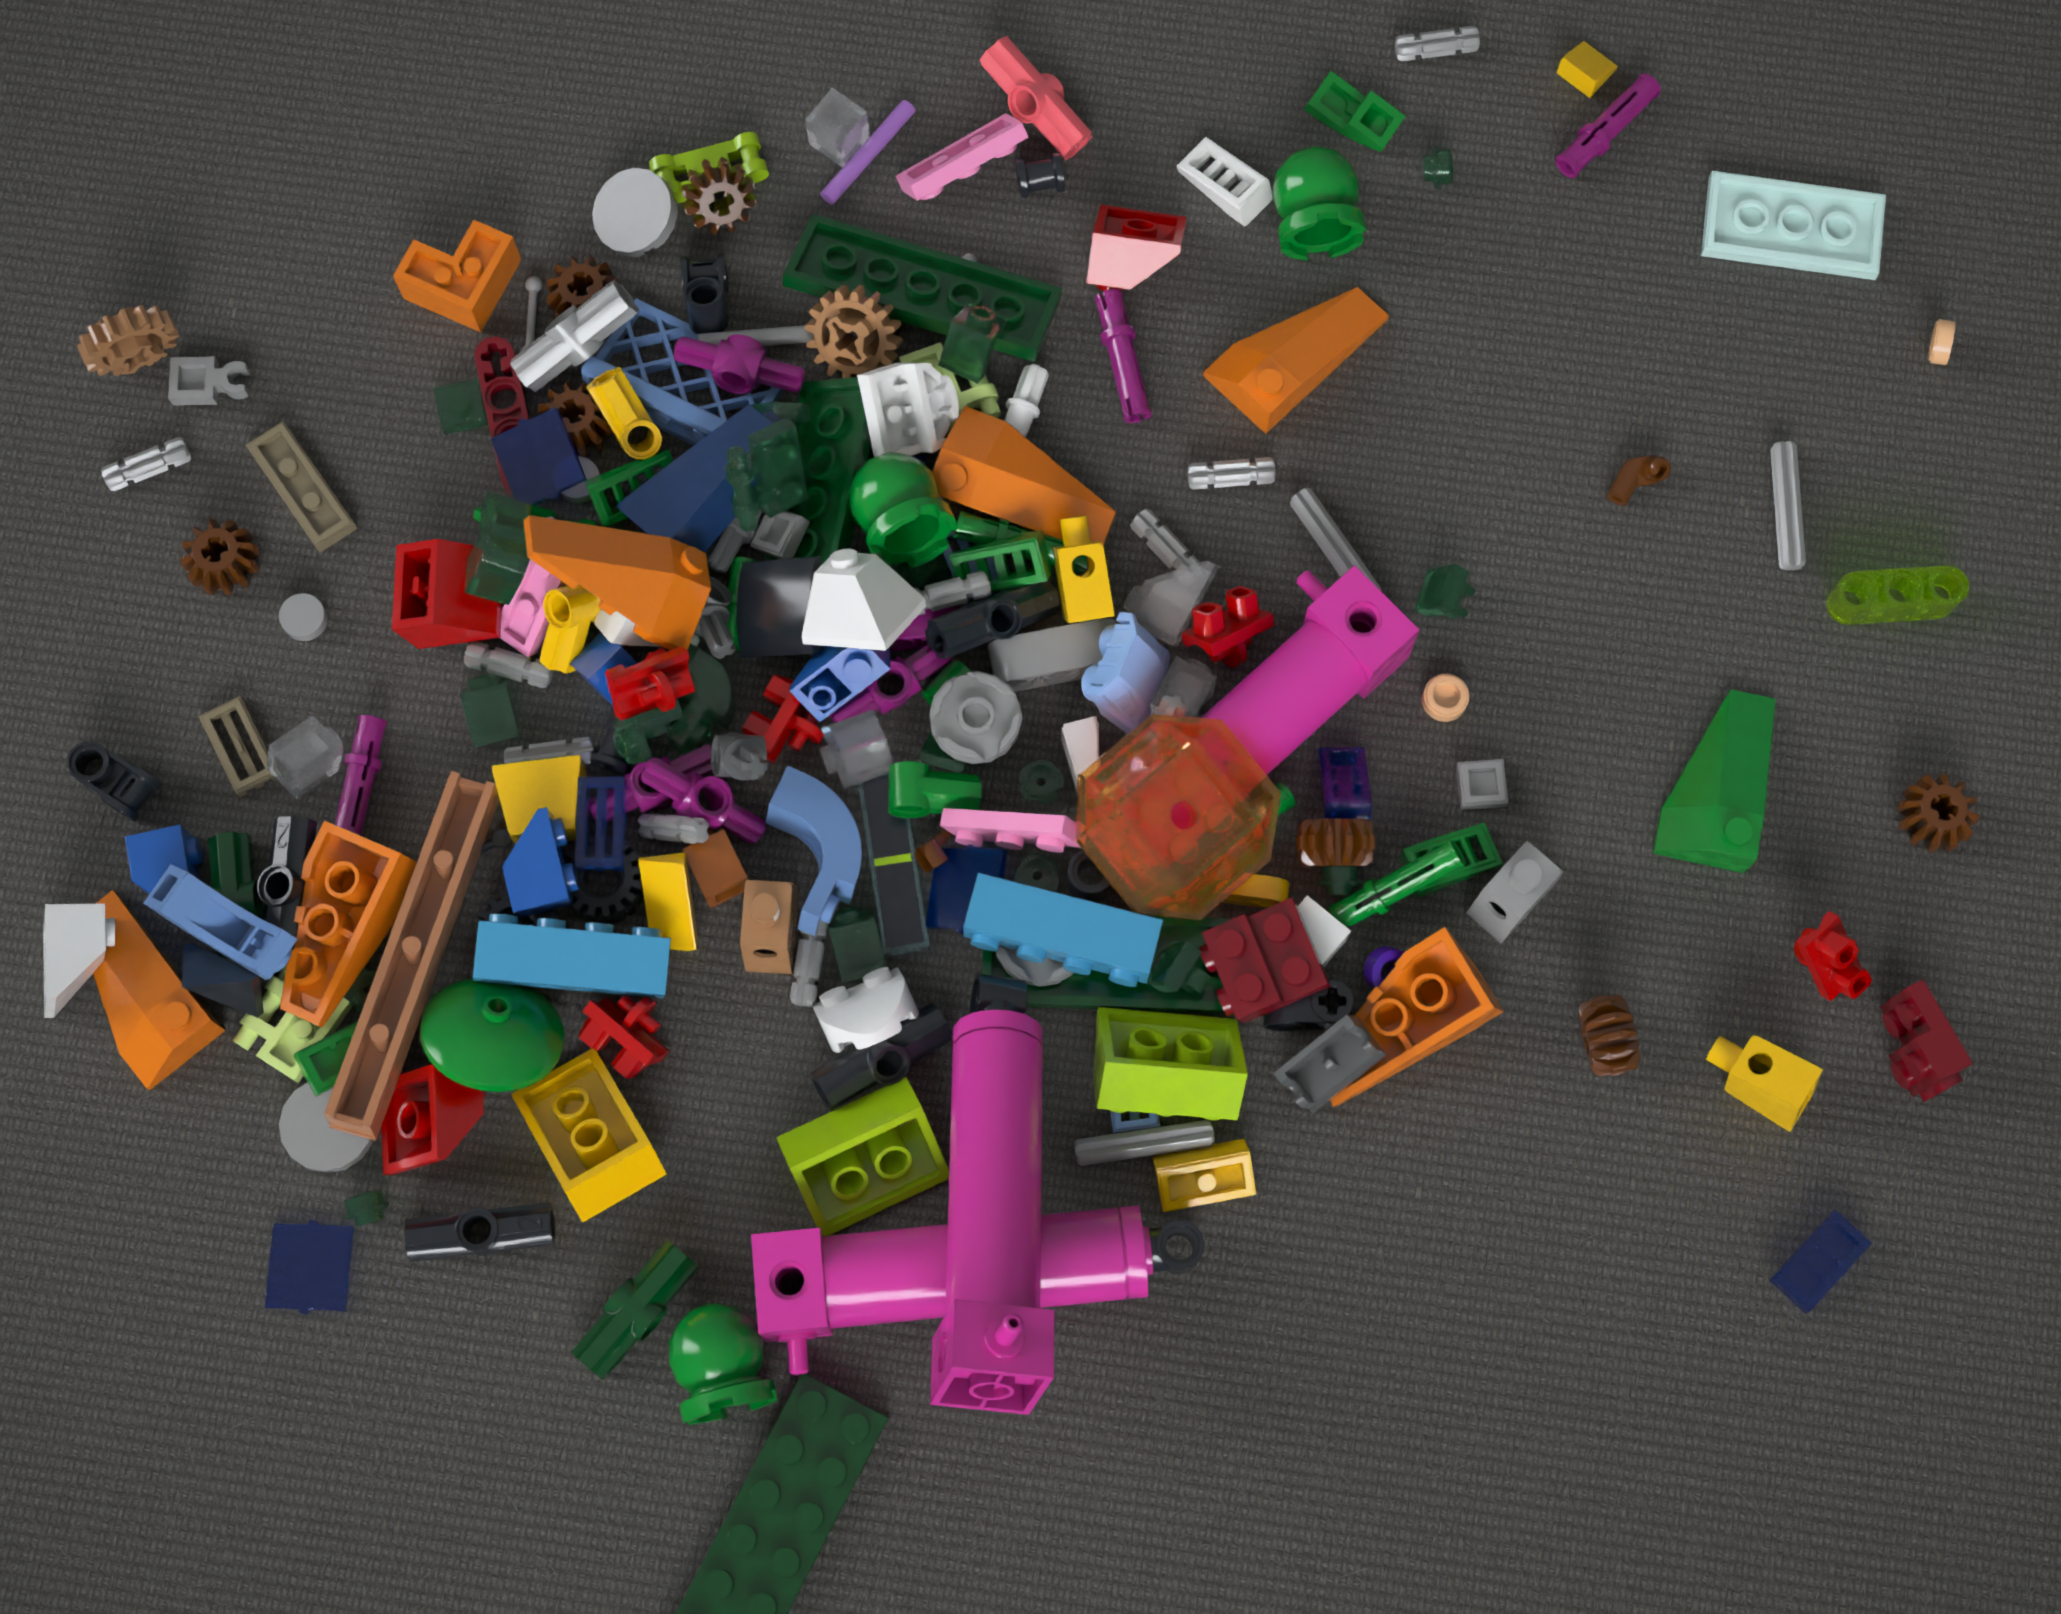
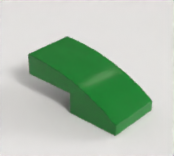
(1356, 116)

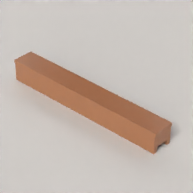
(412, 957)

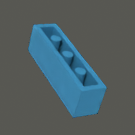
(1061, 929)
(571, 958)

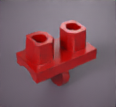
(1228, 632)
(650, 683)
(787, 720)
(1832, 959)
(630, 1026)

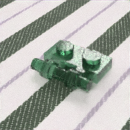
(777, 471)

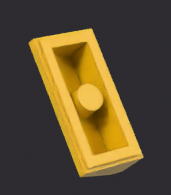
(669, 899)
(1204, 1175)

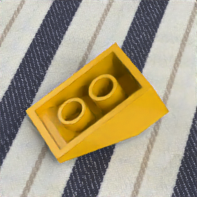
(589, 1135)

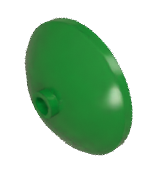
(491, 1035)

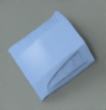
(1127, 674)

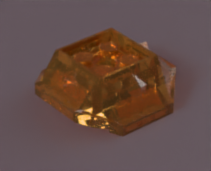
(1129, 825)

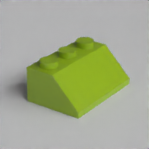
(1168, 1064)
(864, 1157)

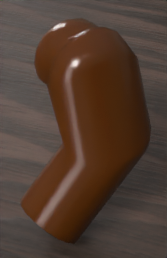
(1638, 473)

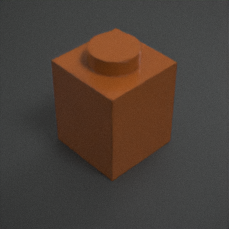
(716, 868)

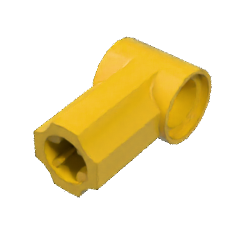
(624, 412)
(569, 620)

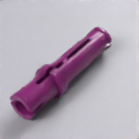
(1596, 137)
(1118, 339)
(360, 773)

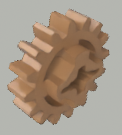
(856, 313)
(128, 340)

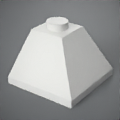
(858, 603)
(72, 949)

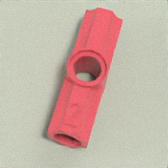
(1036, 98)

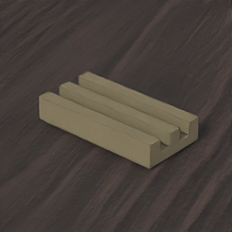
(255, 779)

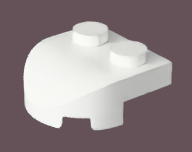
(908, 407)
(866, 1011)

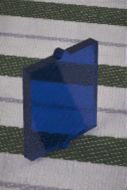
(539, 458)
(955, 882)
(309, 1267)

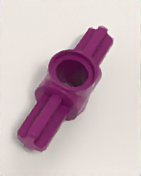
(739, 364)
(911, 673)
(695, 761)
(685, 792)

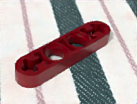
(500, 419)

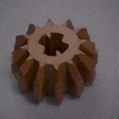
(736, 194)
(575, 279)
(581, 404)
(204, 557)
(1950, 805)
(1335, 842)
(1609, 1035)

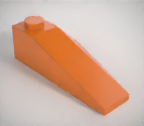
(1288, 360)
(1007, 476)
(638, 574)
(344, 916)
(144, 1000)
(1422, 1007)

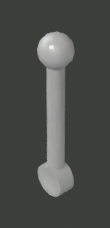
(533, 285)

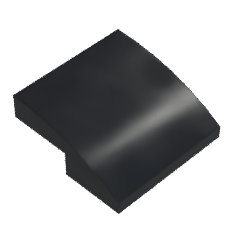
(774, 606)

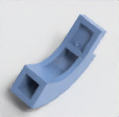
(828, 828)
(221, 923)

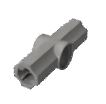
(574, 336)

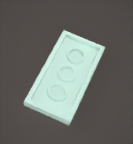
(1793, 225)

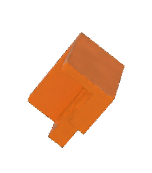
(463, 284)

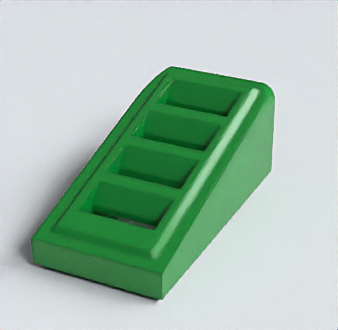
(613, 478)
(1016, 544)
(1460, 874)

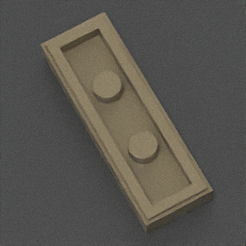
(301, 486)

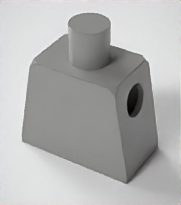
(1516, 890)

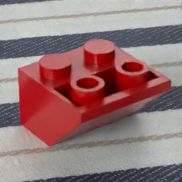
(432, 599)

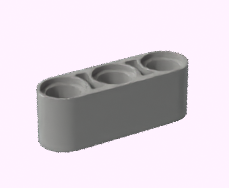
(1047, 655)

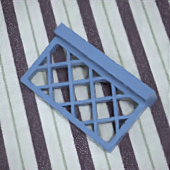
(665, 409)

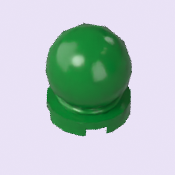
(1318, 203)
(900, 509)
(718, 1361)

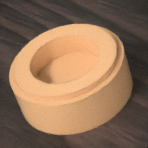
(1941, 342)
(1445, 697)

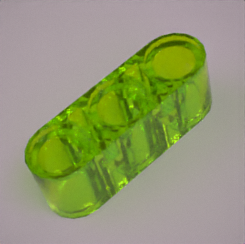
(1914, 583)

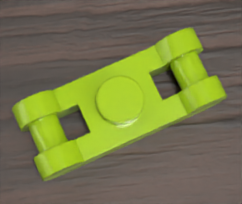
(742, 146)

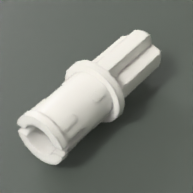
(1025, 401)

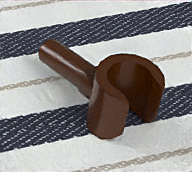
(931, 854)

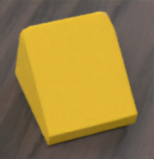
(1586, 68)

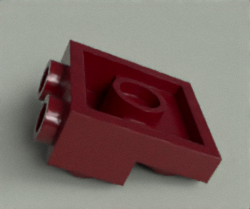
(1263, 961)
(1930, 1048)

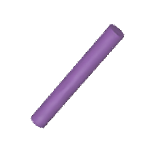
(867, 152)

